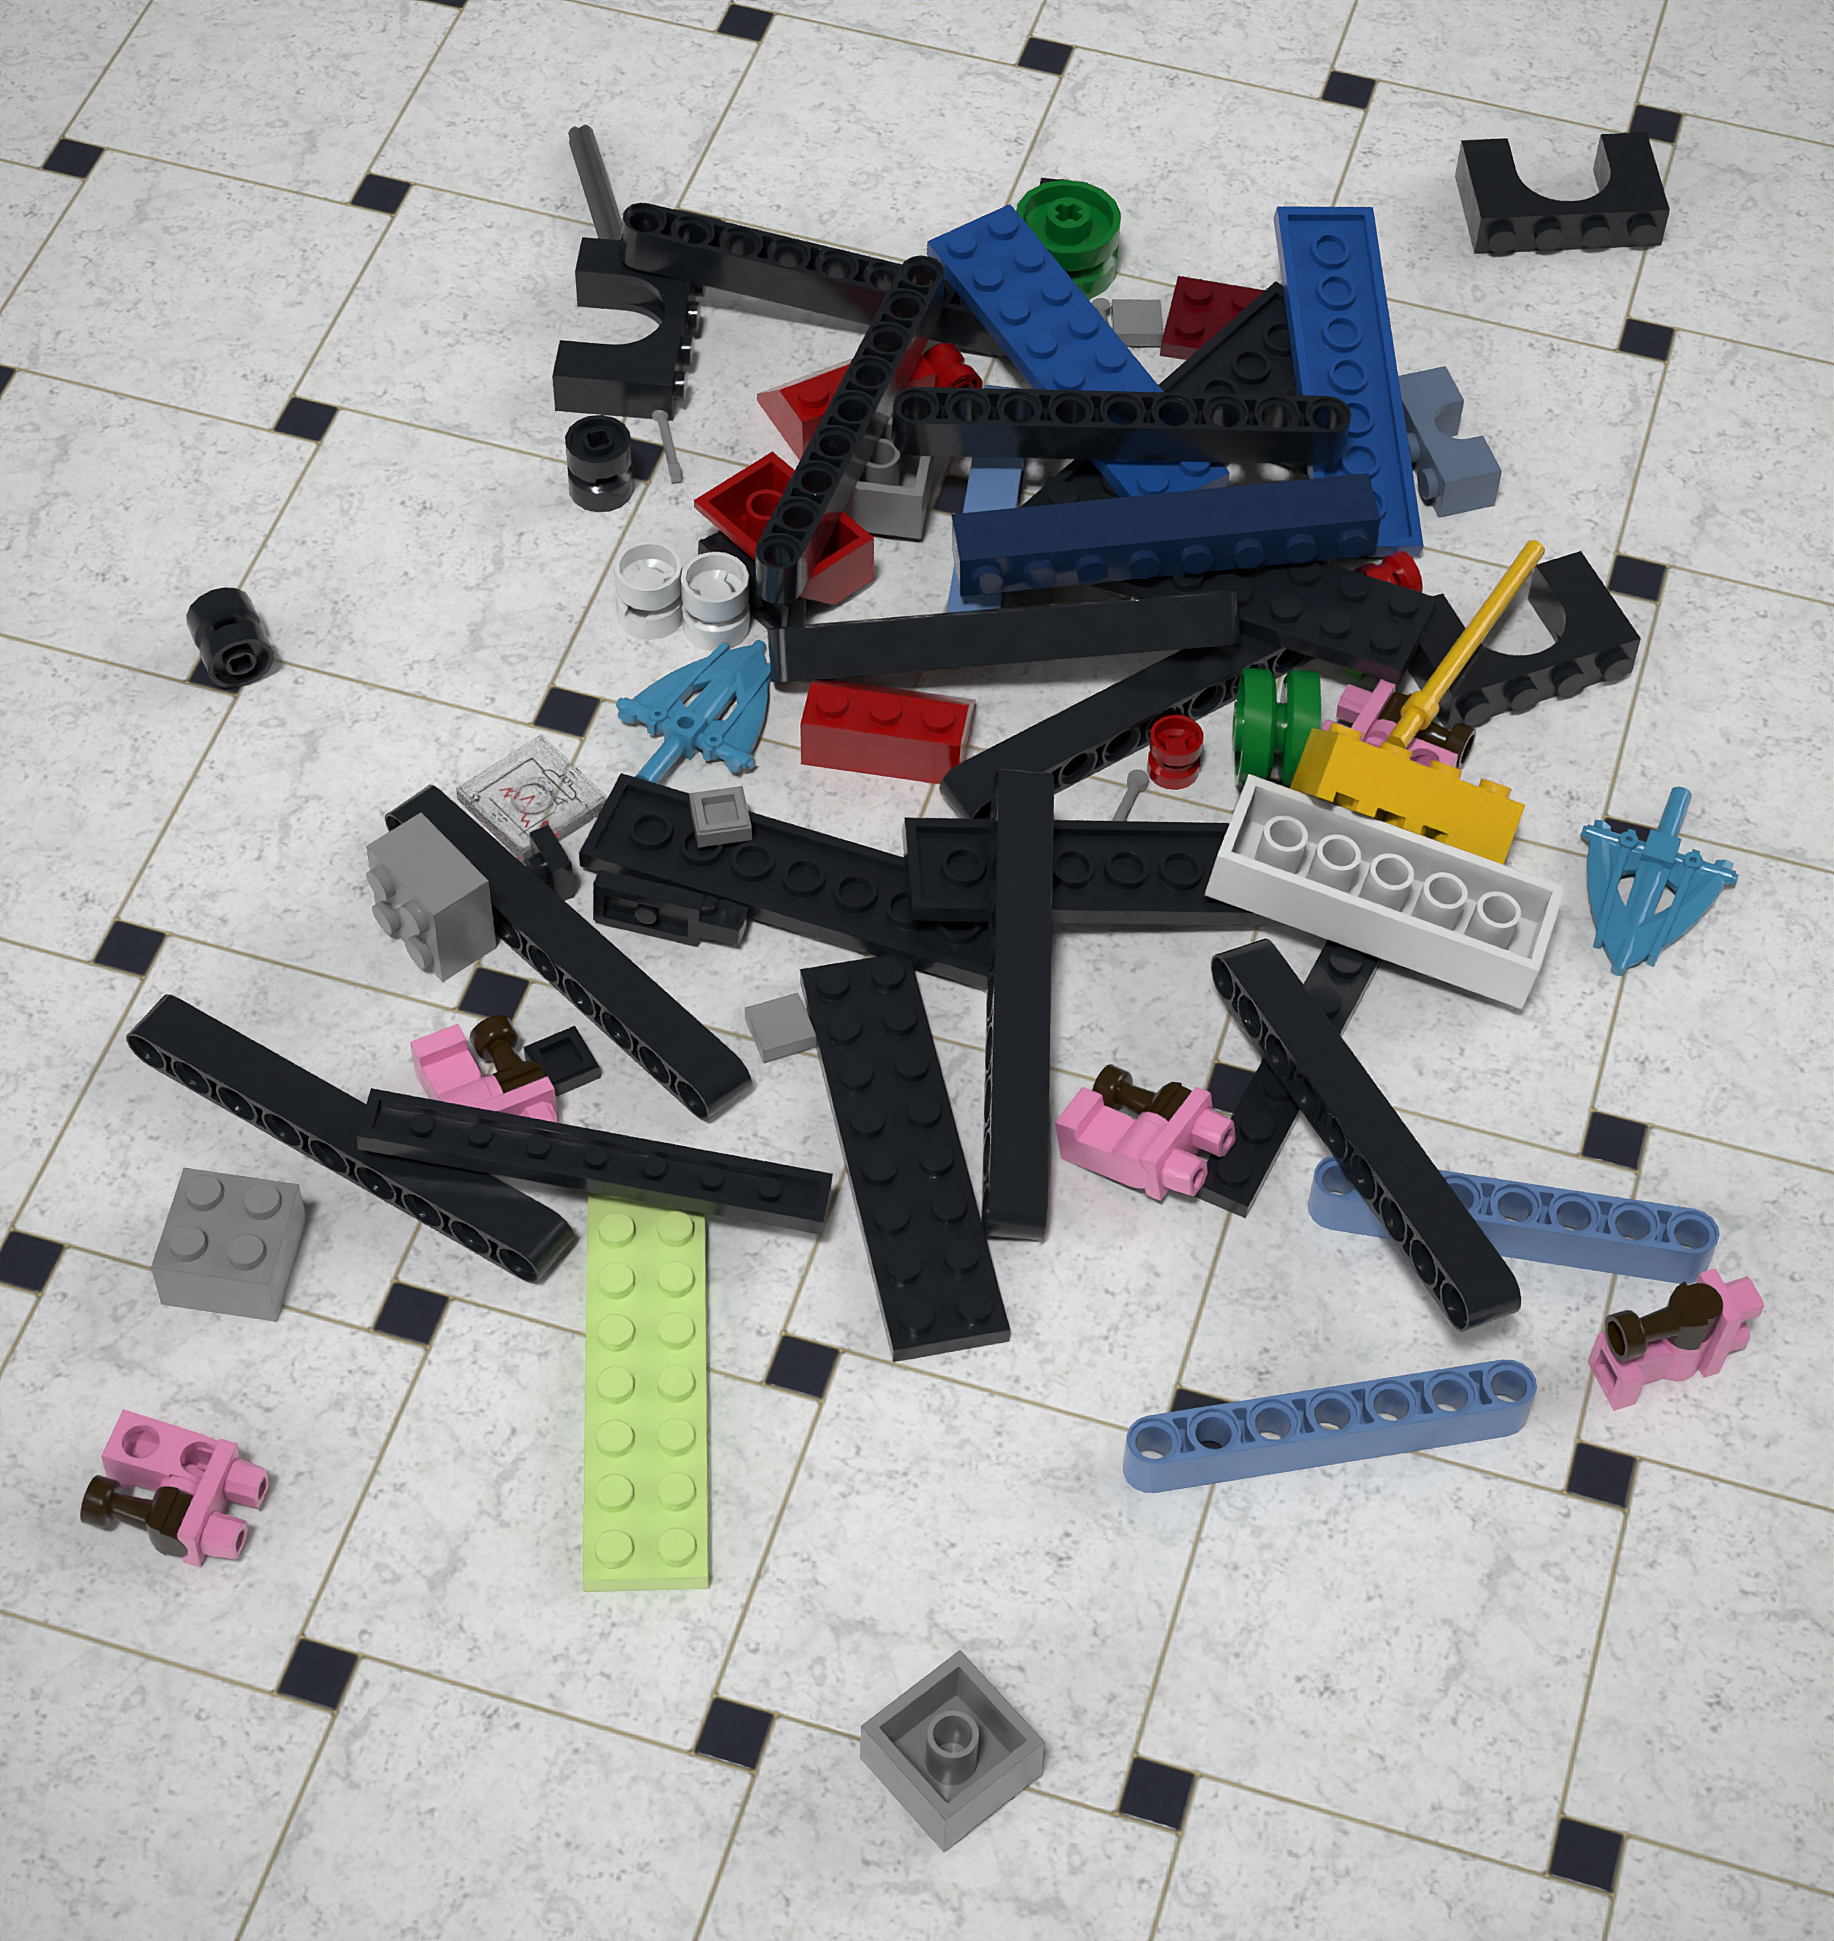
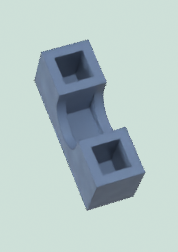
(1449, 470)

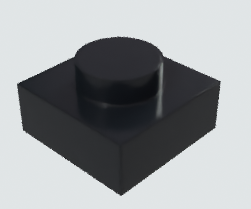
(550, 862)

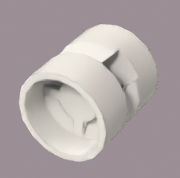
(648, 589)
(715, 600)

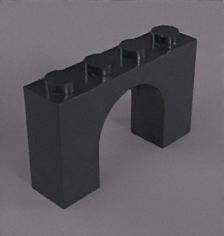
(1513, 218)
(635, 375)
(1590, 647)

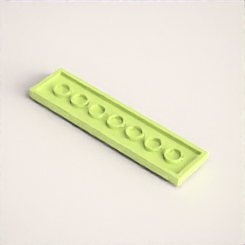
(645, 1398)

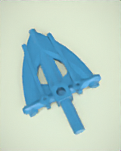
(687, 729)
(1633, 931)

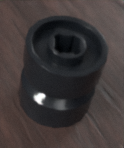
(599, 463)
(229, 637)

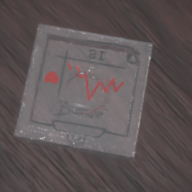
(531, 791)

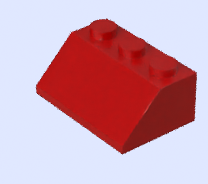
(801, 403)
(747, 501)
(884, 730)

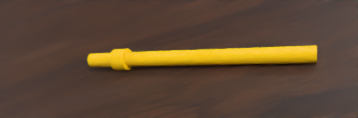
(1423, 704)

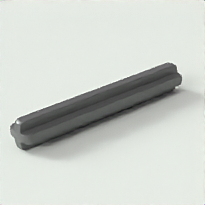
(595, 182)

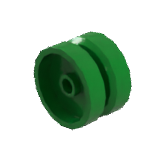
(1078, 229)
(1270, 728)

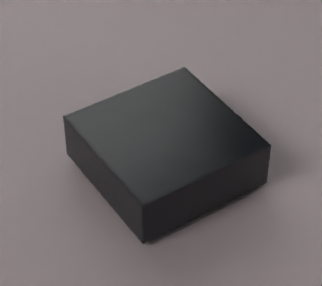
(564, 1060)

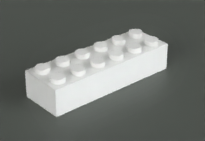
(1385, 891)

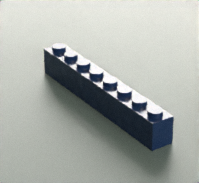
(1164, 534)

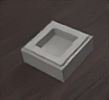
(1137, 321)
(720, 816)
(780, 1027)

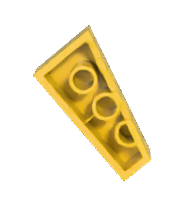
(1406, 793)

